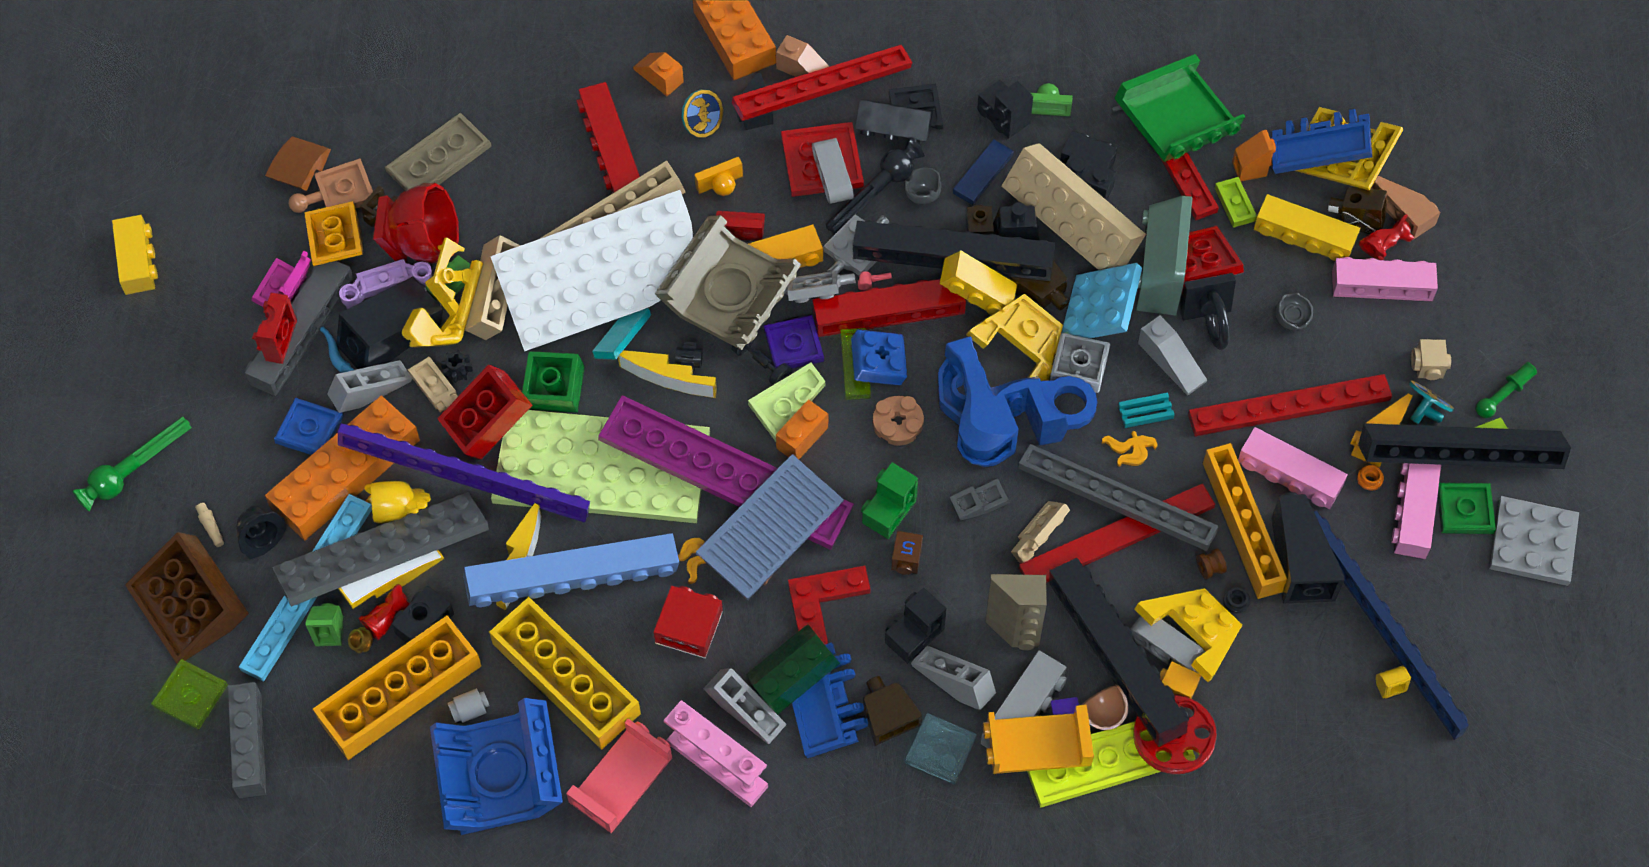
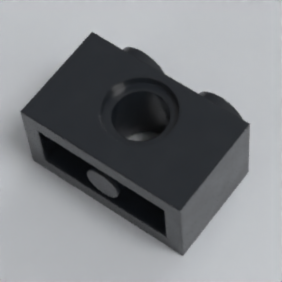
(423, 602)

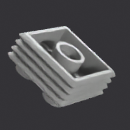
(1077, 348)

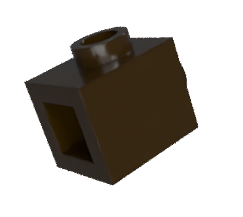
(979, 220)

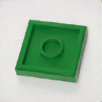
(1466, 508)

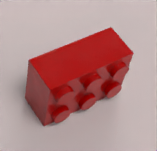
(484, 412)

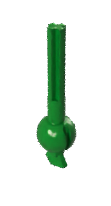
(107, 481)

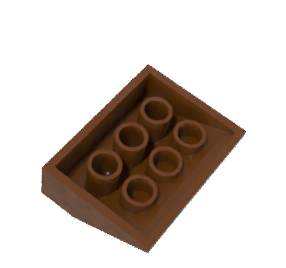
(186, 597)

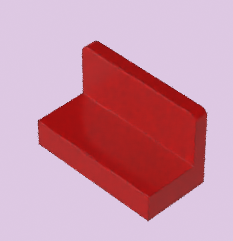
(744, 224)

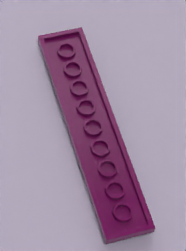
(699, 459)

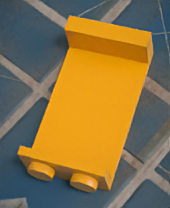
(1039, 742)

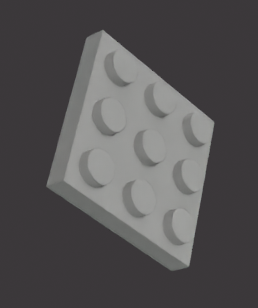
(1534, 540)

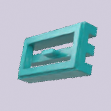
(1130, 408)

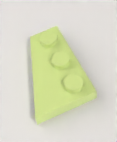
(782, 400)

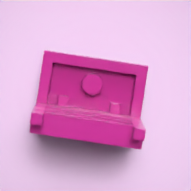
(282, 279)

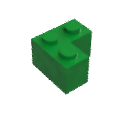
(893, 500)

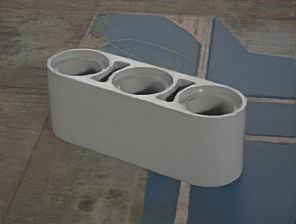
(832, 170)
(1166, 643)

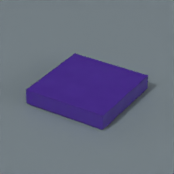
(794, 342)

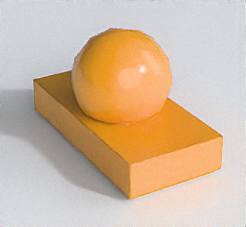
(719, 177)

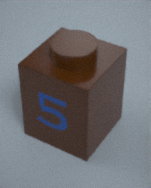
(907, 552)

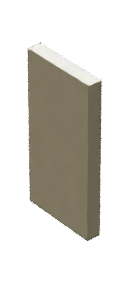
(439, 154)

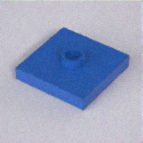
(307, 426)

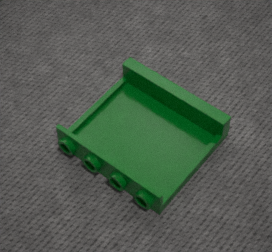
(1176, 109)

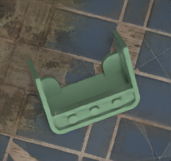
(1164, 255)

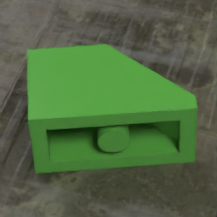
(325, 625)

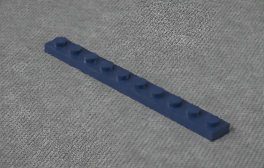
(1394, 636)

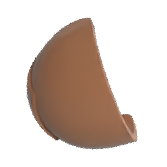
(1107, 708)

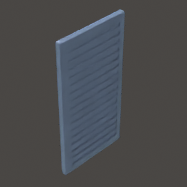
(769, 526)

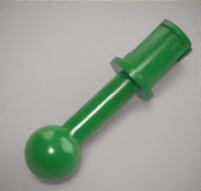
(1487, 406)

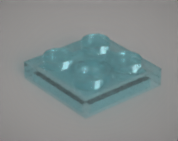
(940, 748)

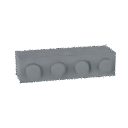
(1032, 690)

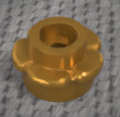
(360, 640)

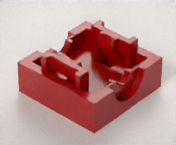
(276, 332)

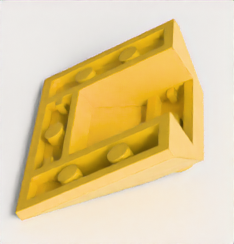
(1359, 172)

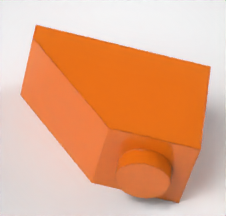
(661, 71)

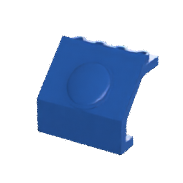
(496, 769)

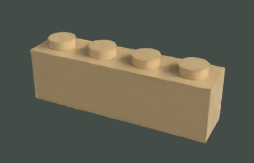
(489, 302)

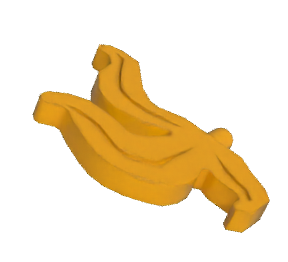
(1139, 451)
(688, 548)

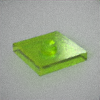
(189, 694)

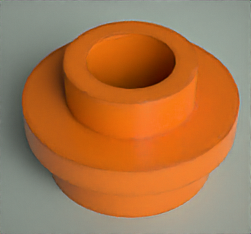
(1370, 471)

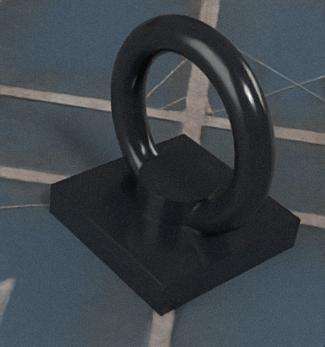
(1206, 299)

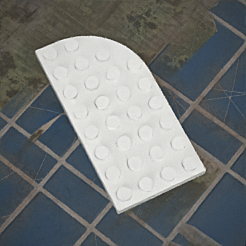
(593, 270)

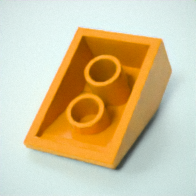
(334, 233)

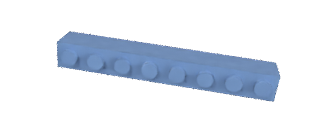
(570, 570)

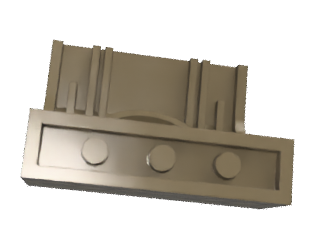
(725, 284)

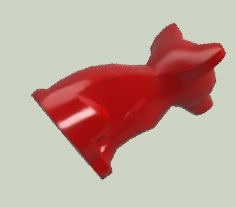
(1380, 240)
(382, 616)

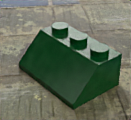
(792, 669)

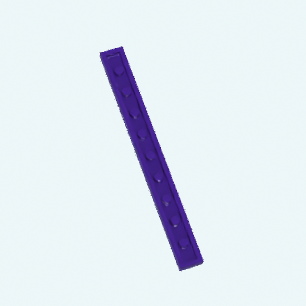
(462, 472)

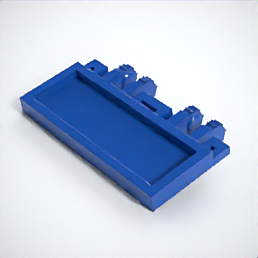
(1322, 143)
(818, 715)

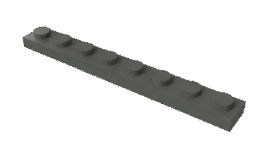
(1118, 497)

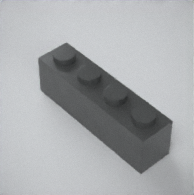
(247, 740)

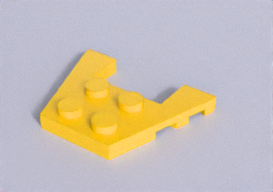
(1028, 329)
(1202, 619)

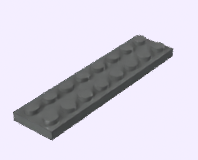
(379, 549)

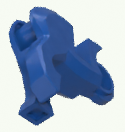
(987, 413)

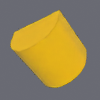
(1393, 681)

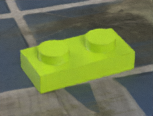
(1235, 202)

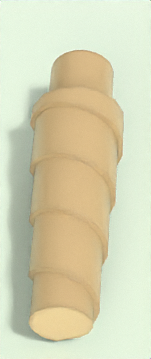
(207, 519)

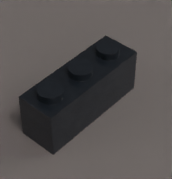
(893, 121)

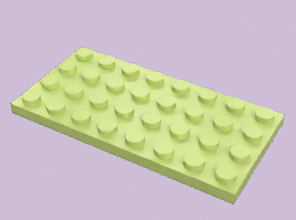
(567, 456)

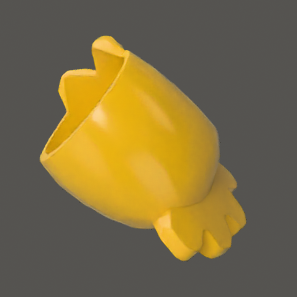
(394, 500)

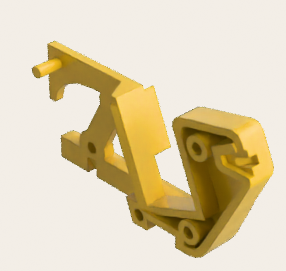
(420, 327)

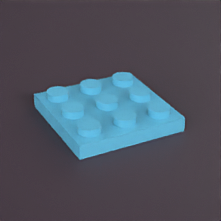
(1102, 301)

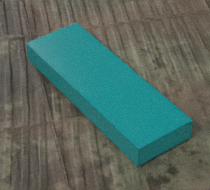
(620, 335)

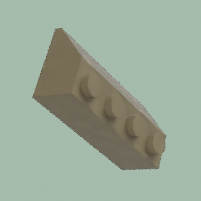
(1017, 608)

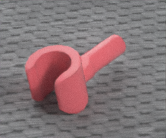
(866, 279)

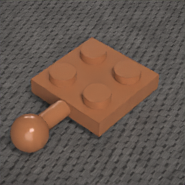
(336, 186)

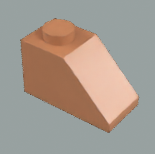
(798, 58)

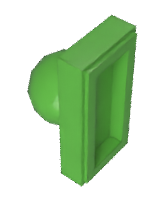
(1049, 101)

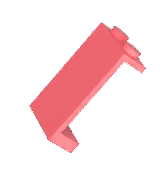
(621, 776)

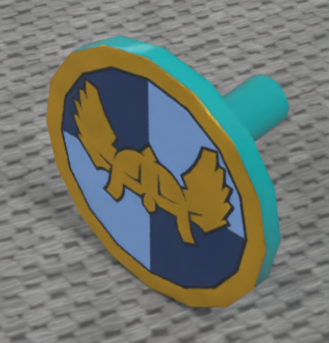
(702, 113)
(1425, 406)

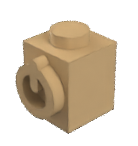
(1430, 359)

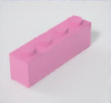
(1384, 279)
(1292, 468)
(1416, 510)

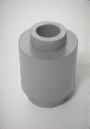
(468, 705)

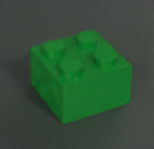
(553, 381)

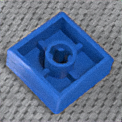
(879, 357)

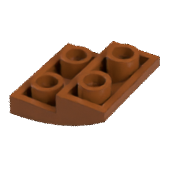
(297, 163)

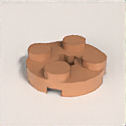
(898, 406)

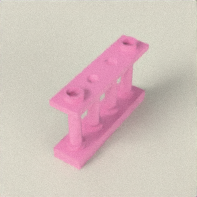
(716, 753)

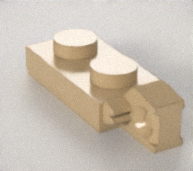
(433, 384)
(1039, 529)

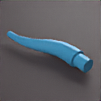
(335, 357)

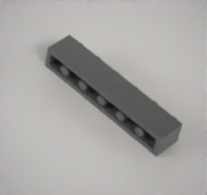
(312, 309)

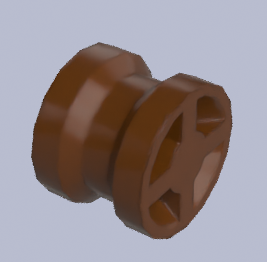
(1211, 563)

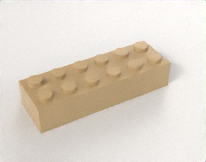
(1073, 208)

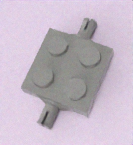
(841, 248)
(817, 285)

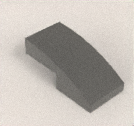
(979, 501)

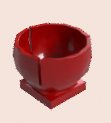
(416, 223)

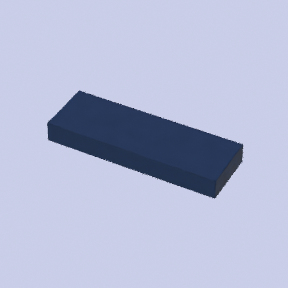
(983, 172)

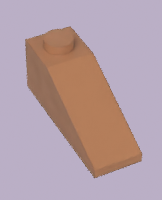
(1401, 201)

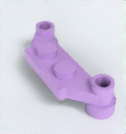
(382, 278)

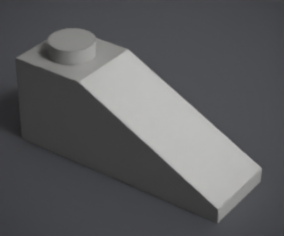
(1171, 355)
(365, 385)
(957, 677)
(744, 704)

